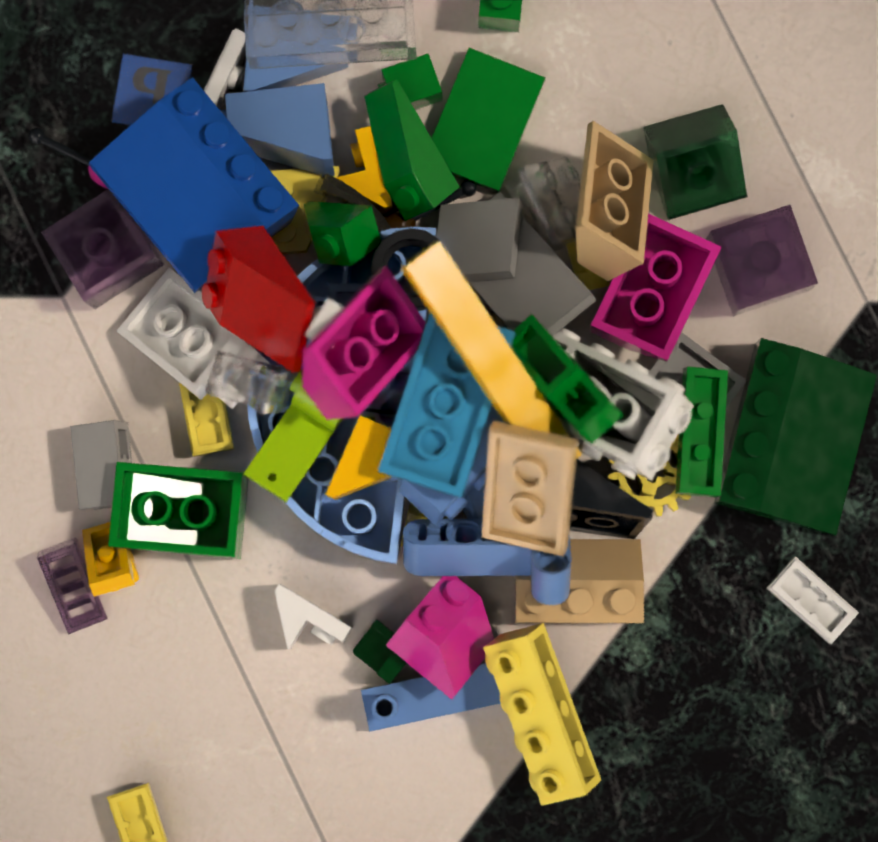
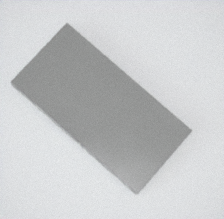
(540, 286)

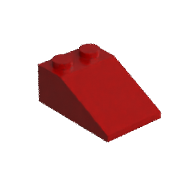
(258, 294)

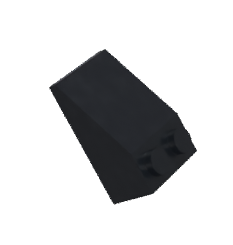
(604, 507)

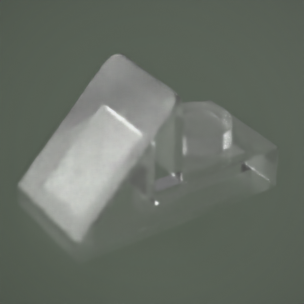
(250, 382)

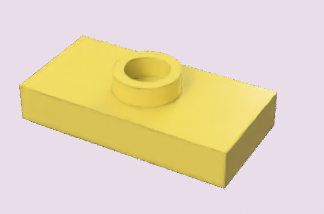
(206, 423)
(137, 815)

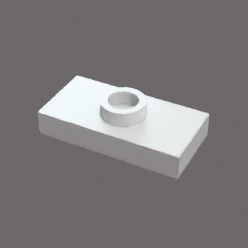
(228, 69)
(812, 600)

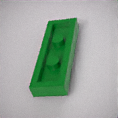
(703, 439)

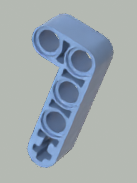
(458, 550)

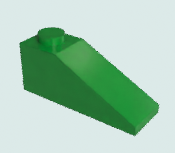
(406, 153)

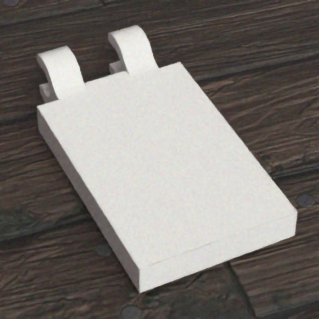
(182, 333)

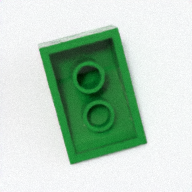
(178, 510)

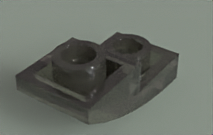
(337, 191)

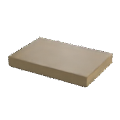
(528, 488)

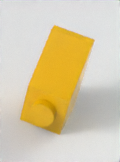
(360, 459)

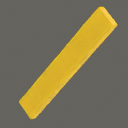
(480, 342)

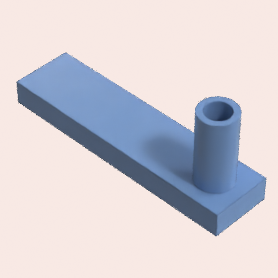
(421, 700)

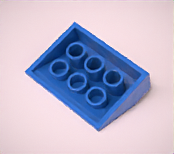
(189, 175)

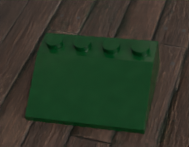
(795, 436)

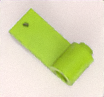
(292, 445)

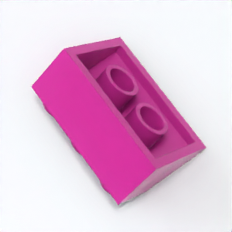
(654, 300)
(362, 348)

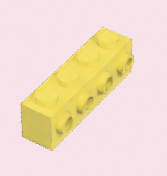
(542, 714)

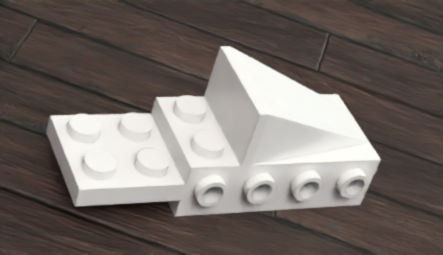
(651, 408)

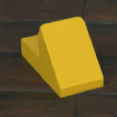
(368, 181)
(107, 566)

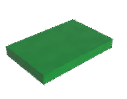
(486, 118)

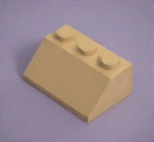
(612, 204)
(603, 586)

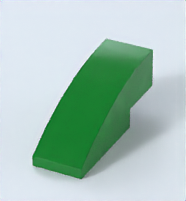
(563, 380)

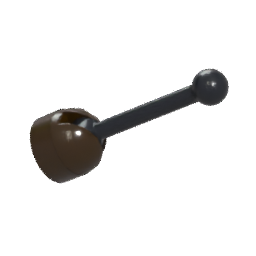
(396, 220)

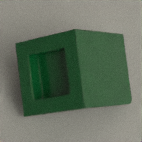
(376, 654)

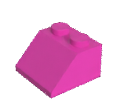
(445, 635)

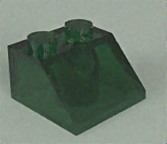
(696, 161)

